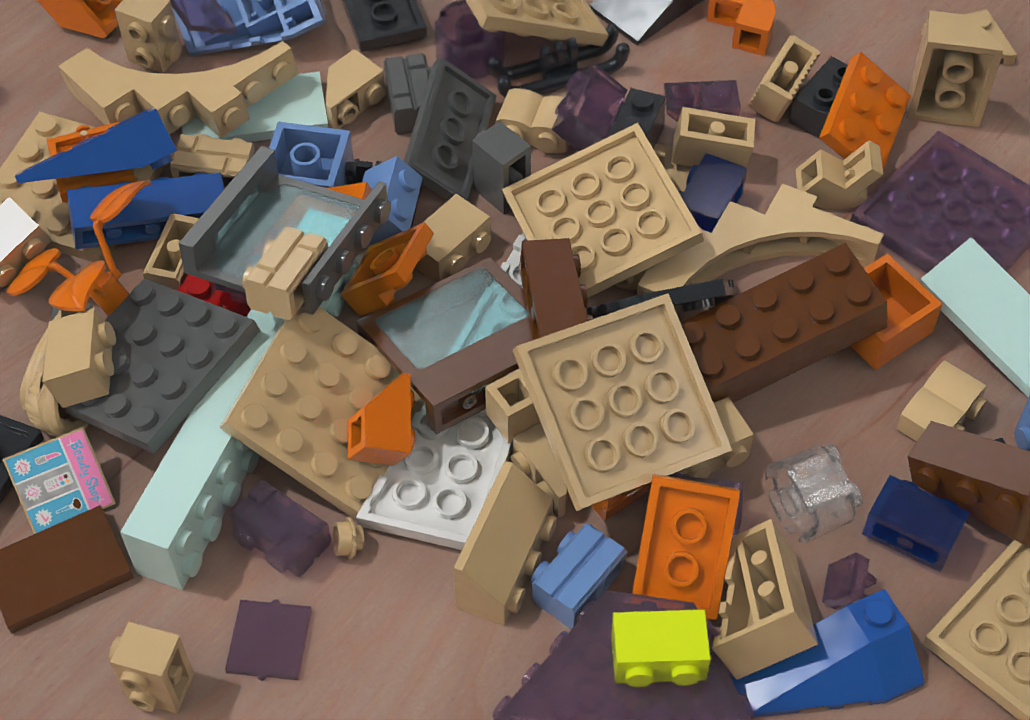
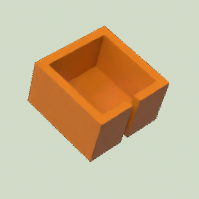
(910, 313)

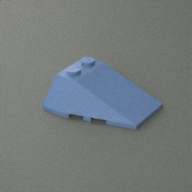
(256, 24)

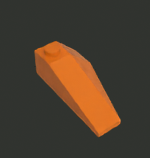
(84, 16)

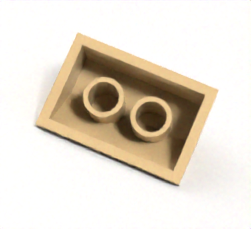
(953, 71)
(503, 546)

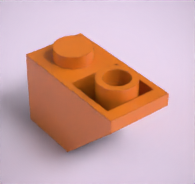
(383, 425)

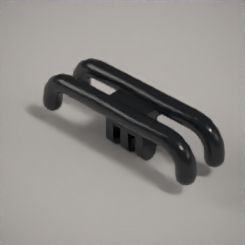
(560, 65)

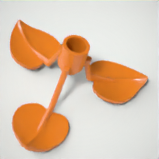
(92, 279)

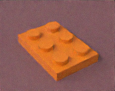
(865, 109)
(686, 542)

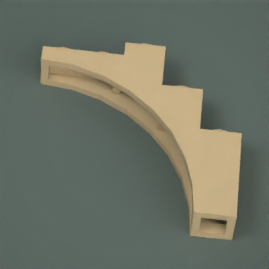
(214, 95)
(745, 236)

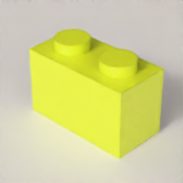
(660, 647)

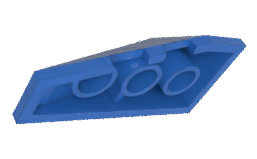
(127, 145)
(859, 657)

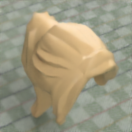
(38, 400)

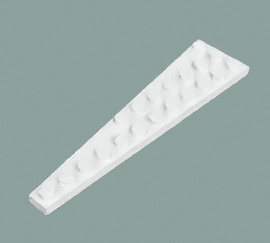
(446, 477)

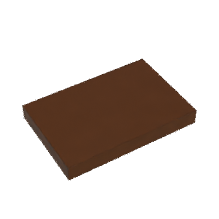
(59, 568)

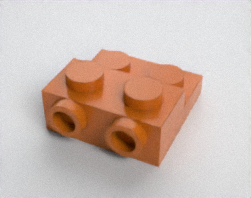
(385, 269)

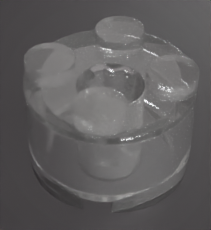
(813, 492)

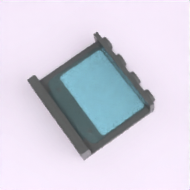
(259, 207)

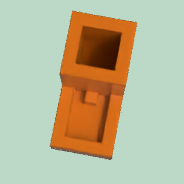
(750, 19)

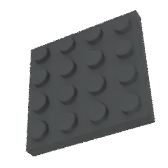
(163, 362)

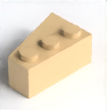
(764, 604)

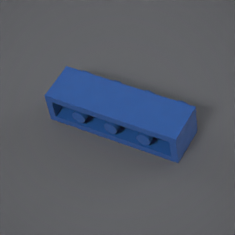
(146, 213)

